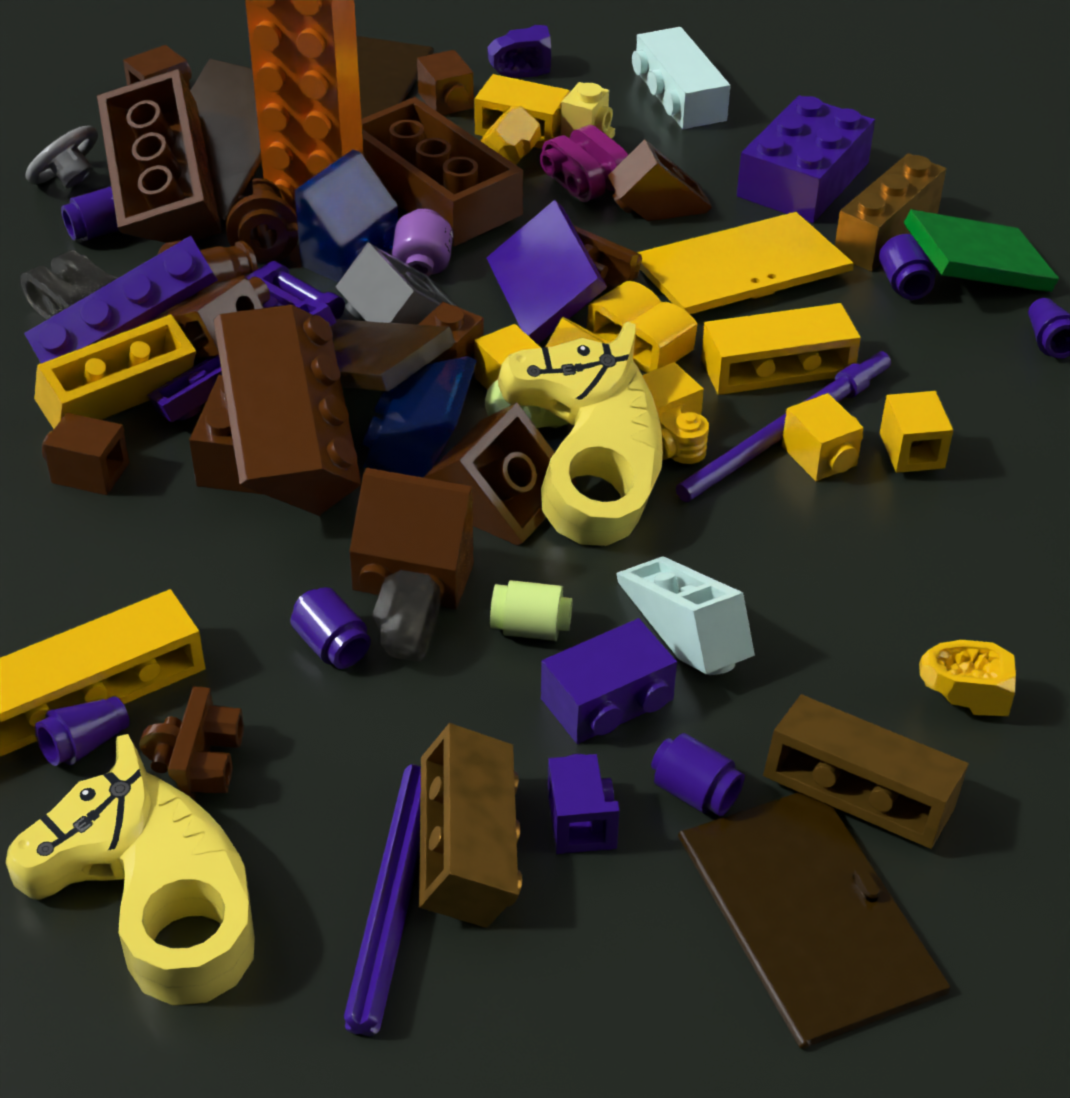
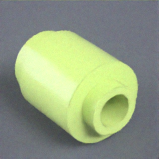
(530, 610)

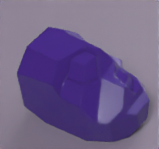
(522, 52)

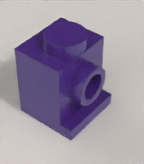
(581, 805)

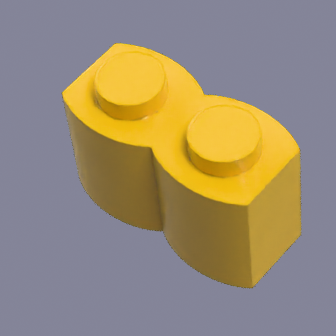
(662, 328)

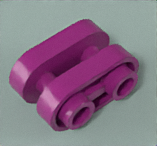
(582, 161)

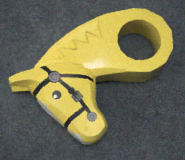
(612, 435)
(172, 867)

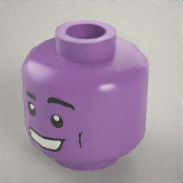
(423, 241)

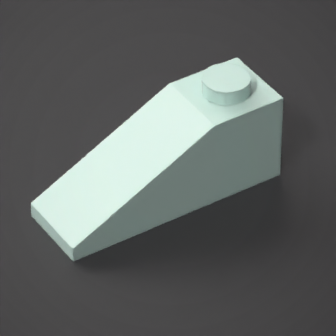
(692, 613)

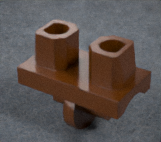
(613, 261)
(185, 745)

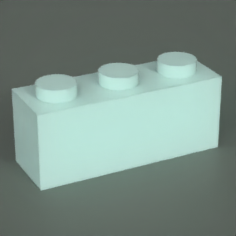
(681, 77)

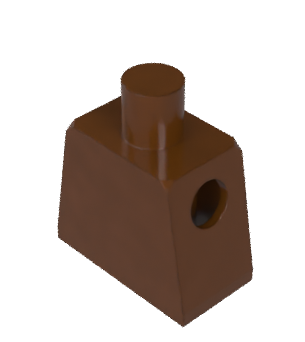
(209, 303)

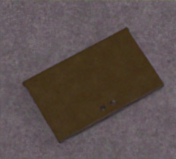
(386, 72)
(229, 129)
(802, 915)

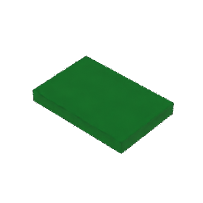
(980, 251)

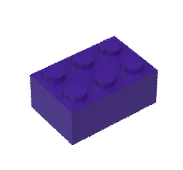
(805, 157)

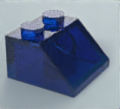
(341, 214)
(418, 418)

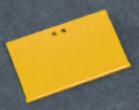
(742, 263)

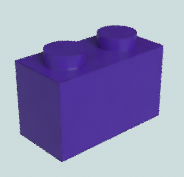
(608, 680)

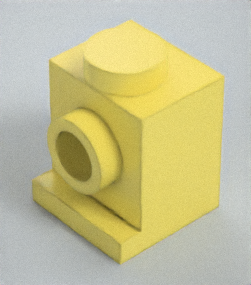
(586, 106)

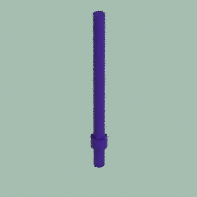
(847, 384)

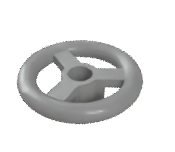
(64, 158)

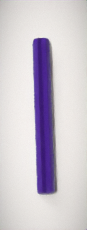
(387, 911)

